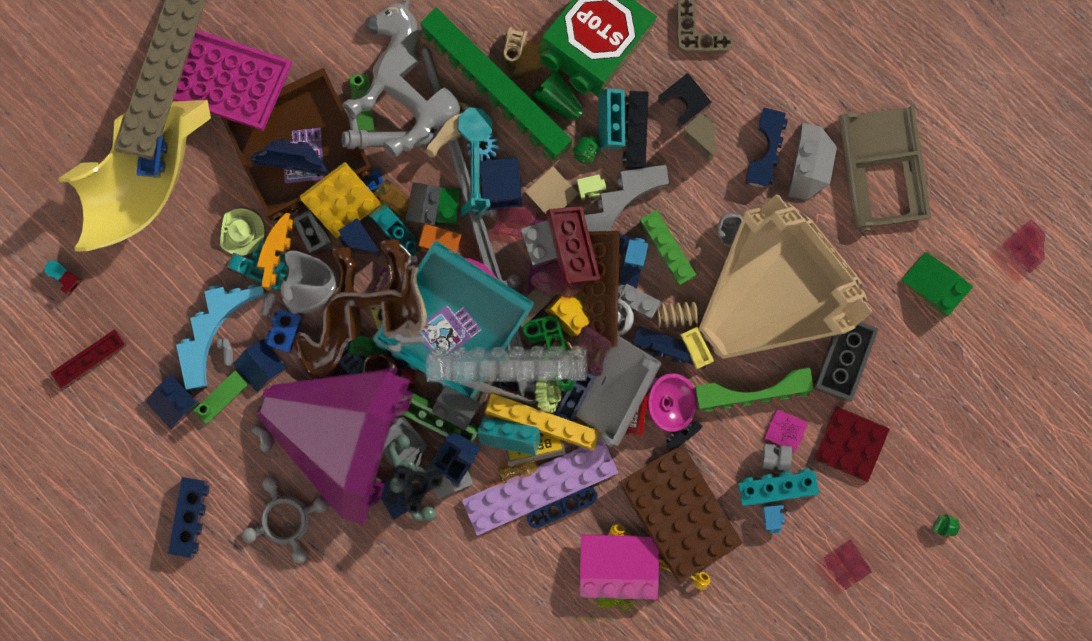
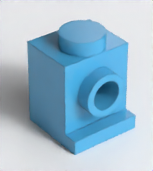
(773, 518)

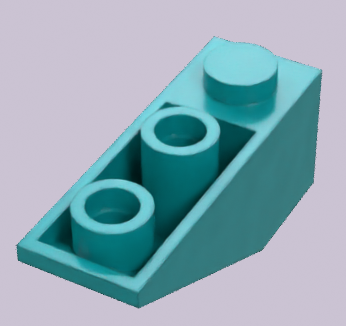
(394, 227)

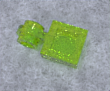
(606, 603)

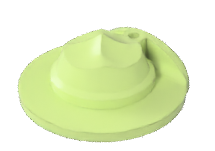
(241, 231)

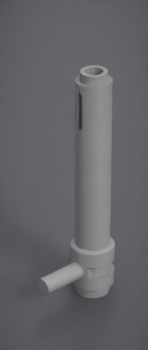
(364, 139)

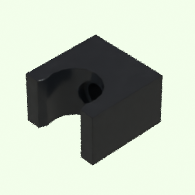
(690, 94)

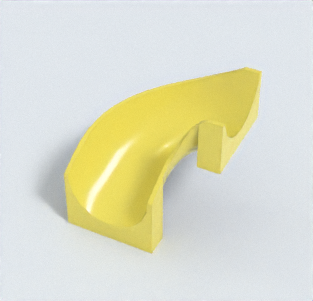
(118, 200)

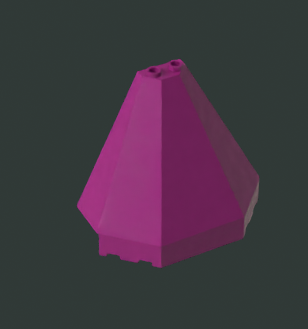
(338, 432)

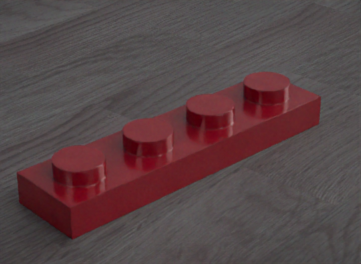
(88, 359)

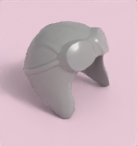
(307, 284)

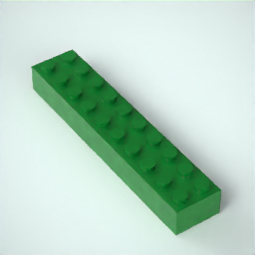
(495, 84)

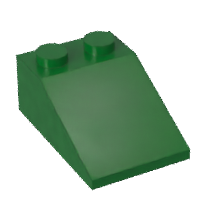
(937, 284)

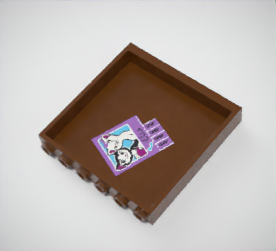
(303, 113)

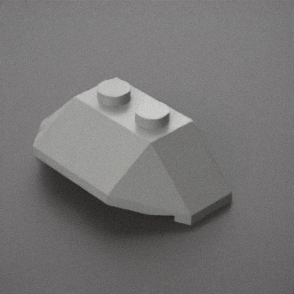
(812, 162)

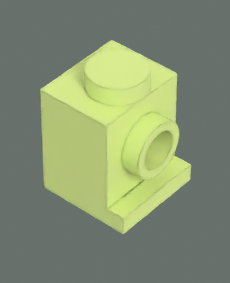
(591, 186)

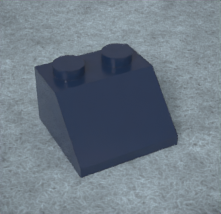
(356, 238)
(172, 401)

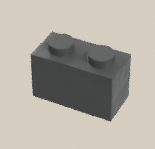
(423, 203)
(312, 233)
(455, 407)

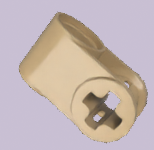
(514, 43)

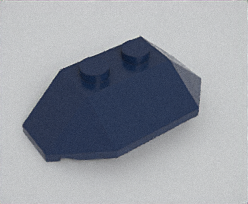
(290, 156)

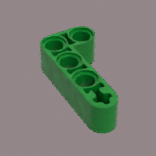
(550, 336)

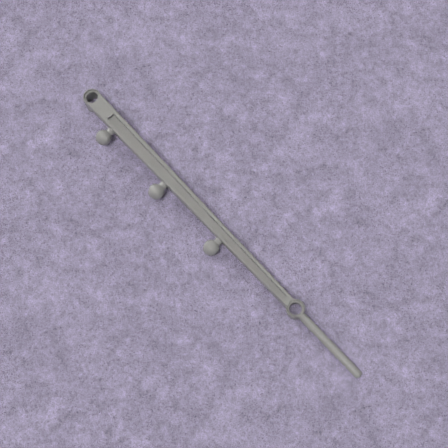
(479, 230)

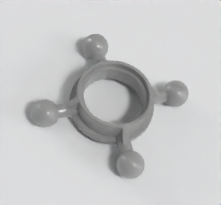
(270, 485)

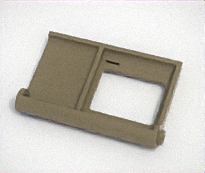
(883, 140)

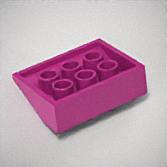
(618, 567)

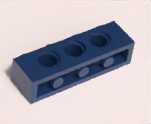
(180, 525)

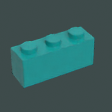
(611, 119)
(509, 435)

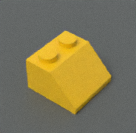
(569, 312)

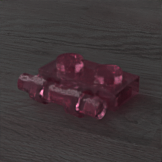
(853, 562)

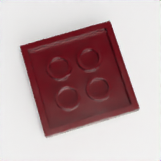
(851, 444)

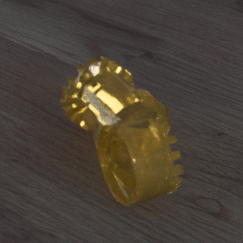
(522, 469)

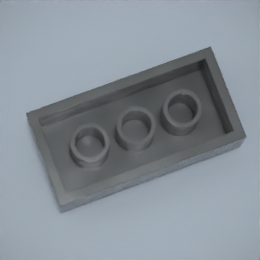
(846, 362)

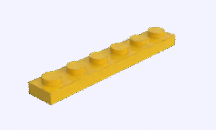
(547, 423)

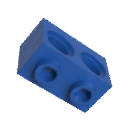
(288, 331)

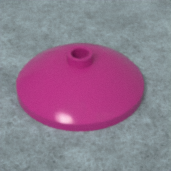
(679, 405)

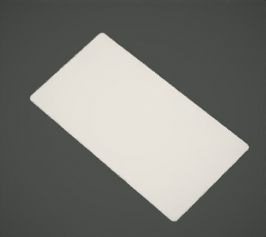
(489, 389)

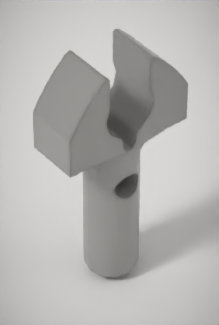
(404, 340)

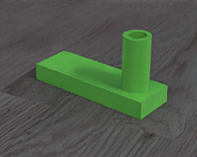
(359, 87)
(221, 397)

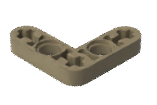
(690, 33)

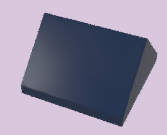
(259, 365)

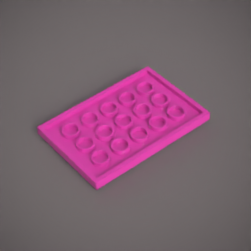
(233, 79)

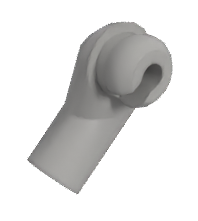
(227, 350)
(265, 437)

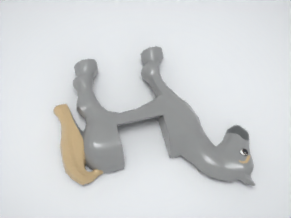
(392, 66)

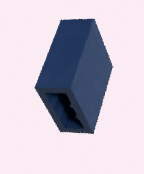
(501, 183)

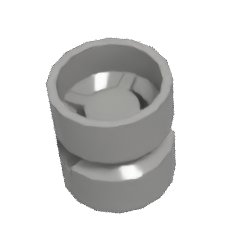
(776, 457)

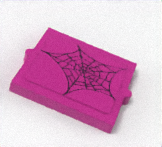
(786, 430)

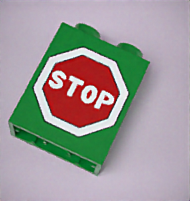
(595, 40)

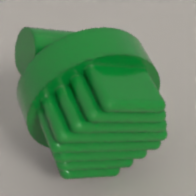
(946, 525)

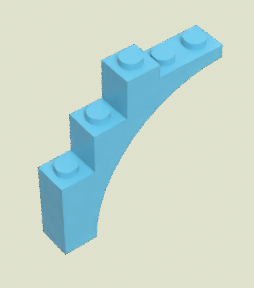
(220, 306)

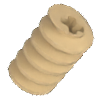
(677, 314)

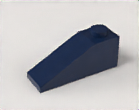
(573, 399)

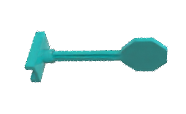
(475, 127)

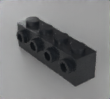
(636, 130)

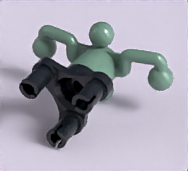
(405, 473)

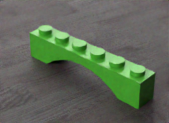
(793, 383)

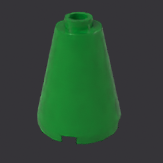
(558, 96)

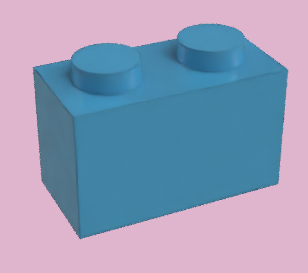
(636, 253)

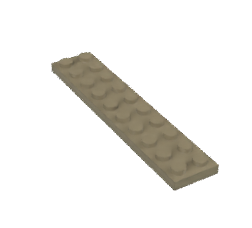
(159, 78)

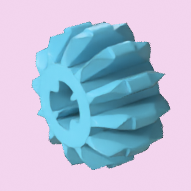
(488, 151)

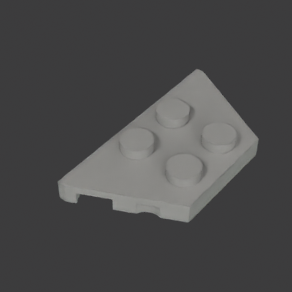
(417, 446)

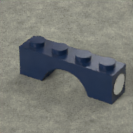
(771, 125)

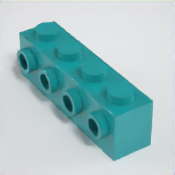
(778, 488)

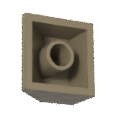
(701, 135)

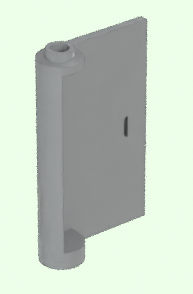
(618, 390)

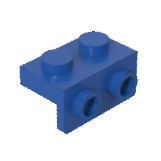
(154, 167)

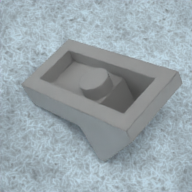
(449, 487)

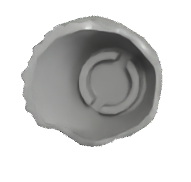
(728, 228)

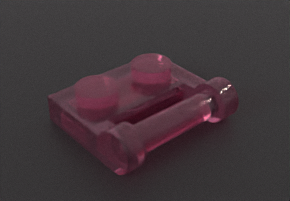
(520, 215)
(590, 340)

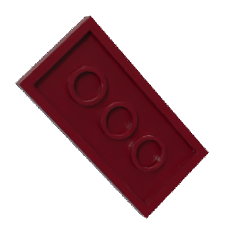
(573, 245)

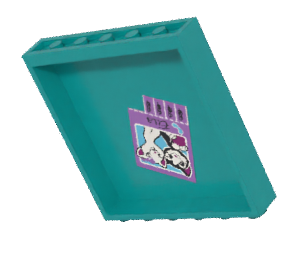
(462, 310)

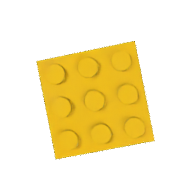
(340, 199)

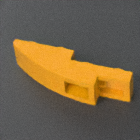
(275, 243)

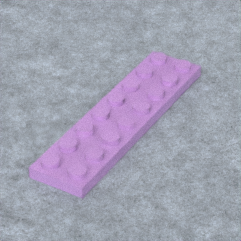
(546, 485)

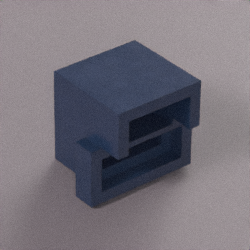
(455, 457)

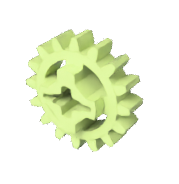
(547, 395)

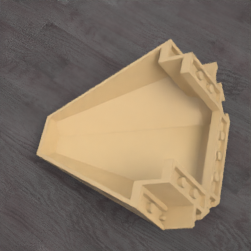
(781, 286)

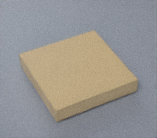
(551, 191)

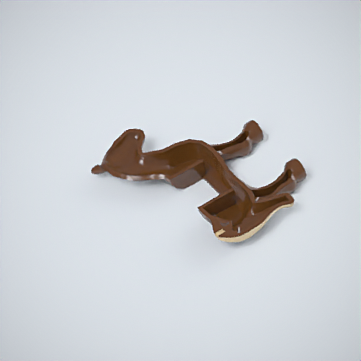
(400, 302)

